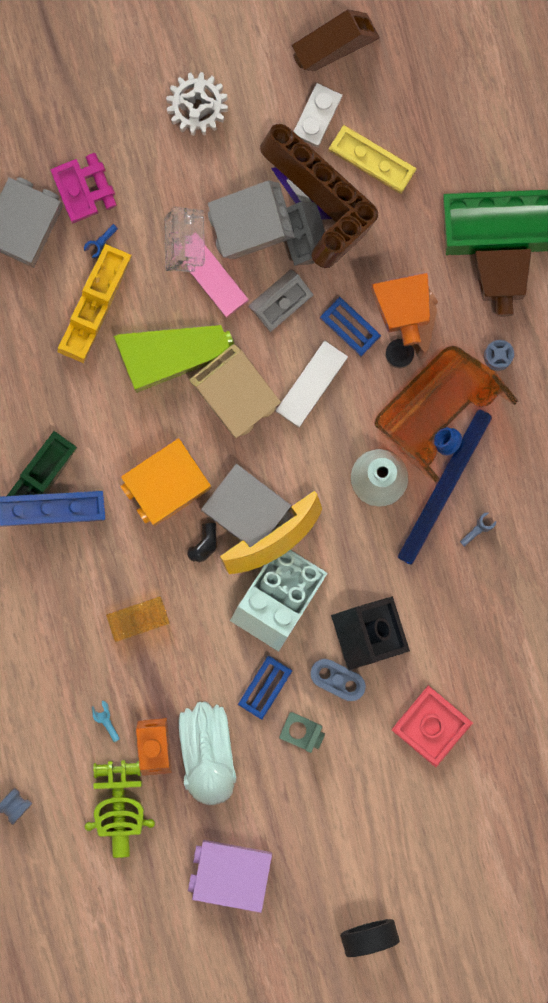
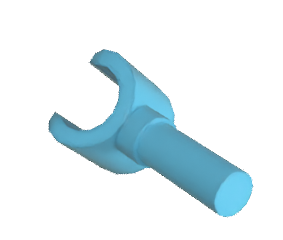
(104, 719)

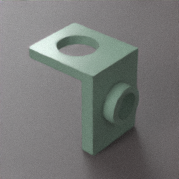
(312, 738)

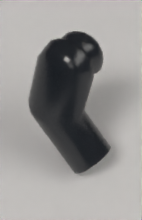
(206, 546)

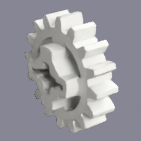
(186, 102)

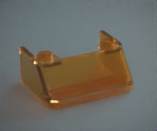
(435, 401)

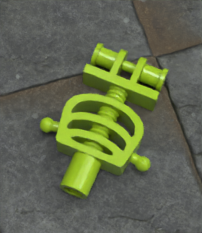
(120, 835)

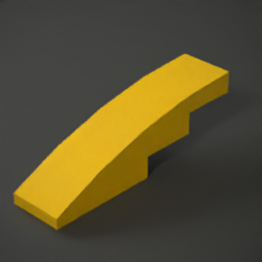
(94, 303)

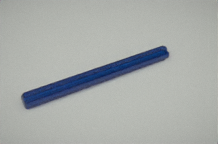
(444, 487)

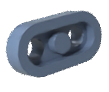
(338, 678)

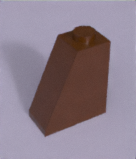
(334, 40)

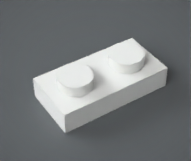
(317, 115)

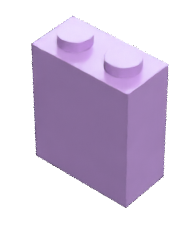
(230, 875)

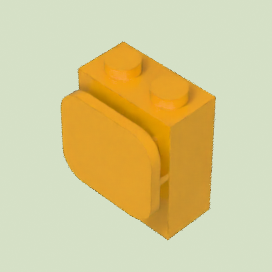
(165, 483)

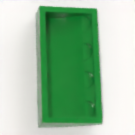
(495, 221)

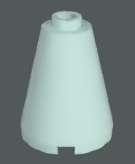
(371, 487)

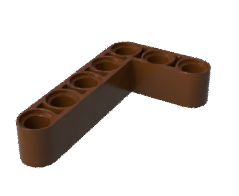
(326, 188)

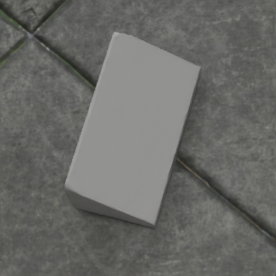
(281, 300)

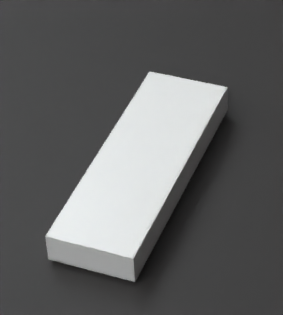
(311, 384)

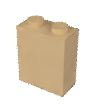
(235, 391)

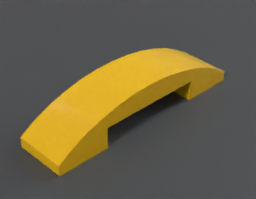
(246, 558)

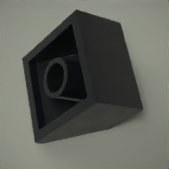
(370, 633)

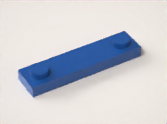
(51, 508)

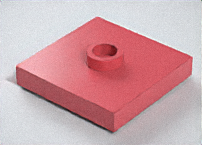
(432, 726)

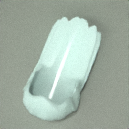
(207, 753)

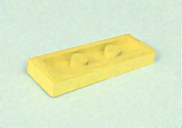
(372, 159)

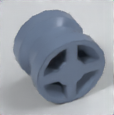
(502, 351)
(14, 806)

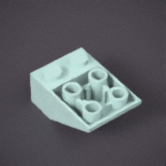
(278, 598)

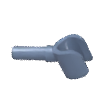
(479, 528)

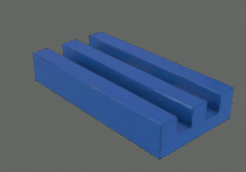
(367, 343)
(278, 666)

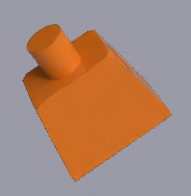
(404, 305)
(153, 747)

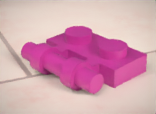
(74, 189)

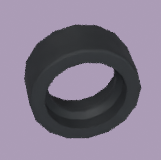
(370, 938)

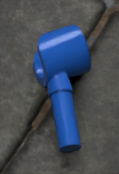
(101, 241)

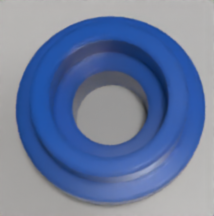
(448, 441)

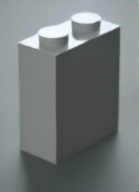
(26, 220)
(250, 220)
(246, 507)

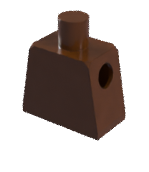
(503, 277)

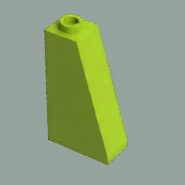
(167, 354)

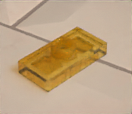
(138, 619)

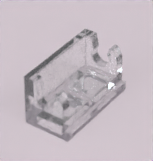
(184, 239)

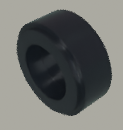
(398, 354)

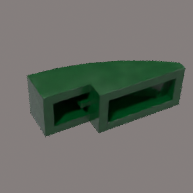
(44, 467)

